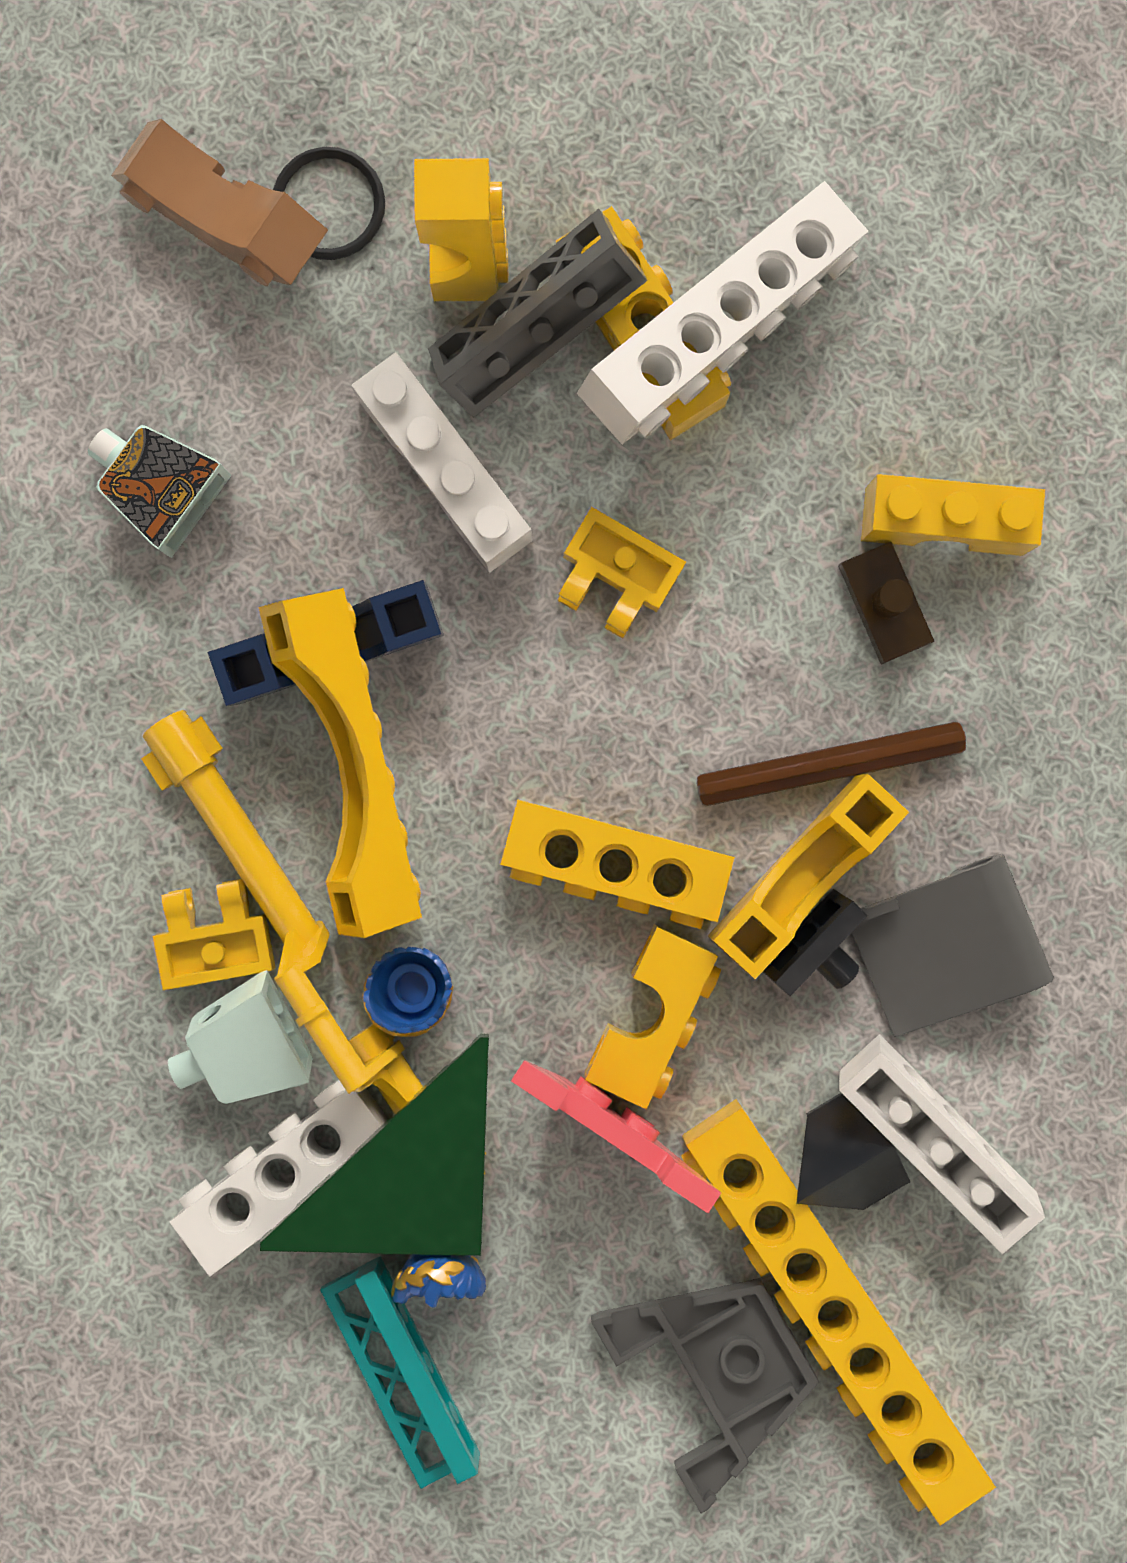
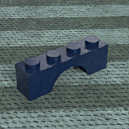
(382, 627)

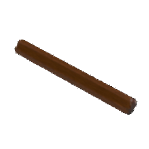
(831, 763)

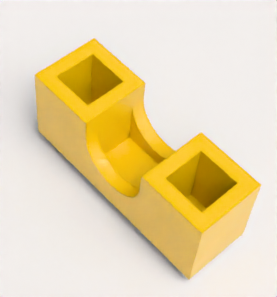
(977, 514)
(636, 1062)

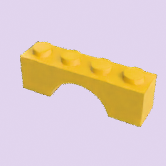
(464, 225)
(802, 875)

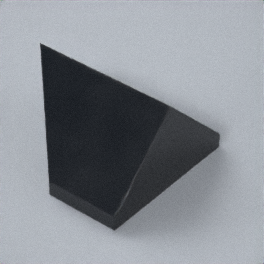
(846, 1159)

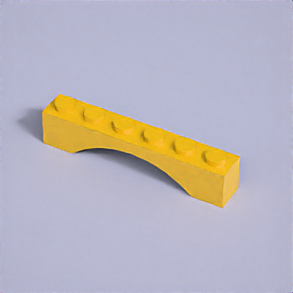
(371, 873)

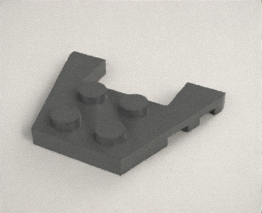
(737, 1359)

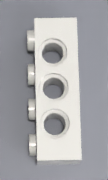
(940, 1144)
(218, 1234)

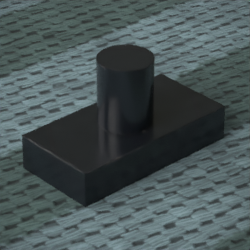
(818, 946)

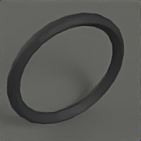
(373, 179)

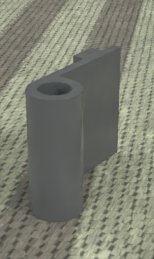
(951, 946)

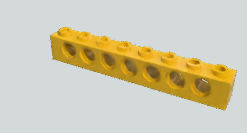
(952, 1474)

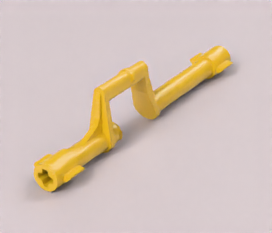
(185, 757)

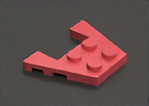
(626, 1131)

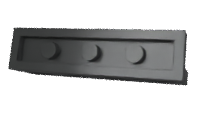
(536, 320)

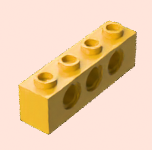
(653, 299)
(703, 870)

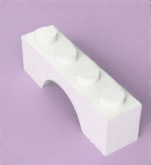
(443, 462)

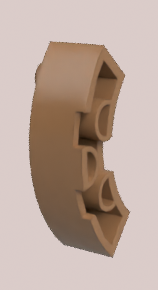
(245, 223)

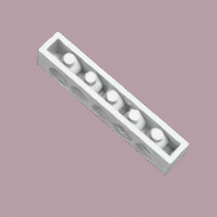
(814, 226)

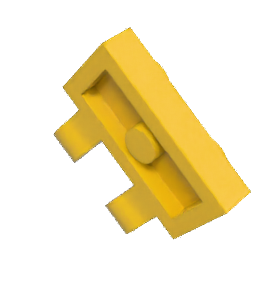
(623, 561)
(215, 950)

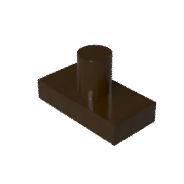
(886, 603)

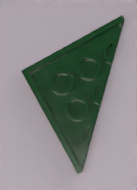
(410, 1182)

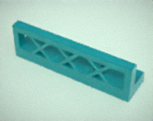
(413, 1367)

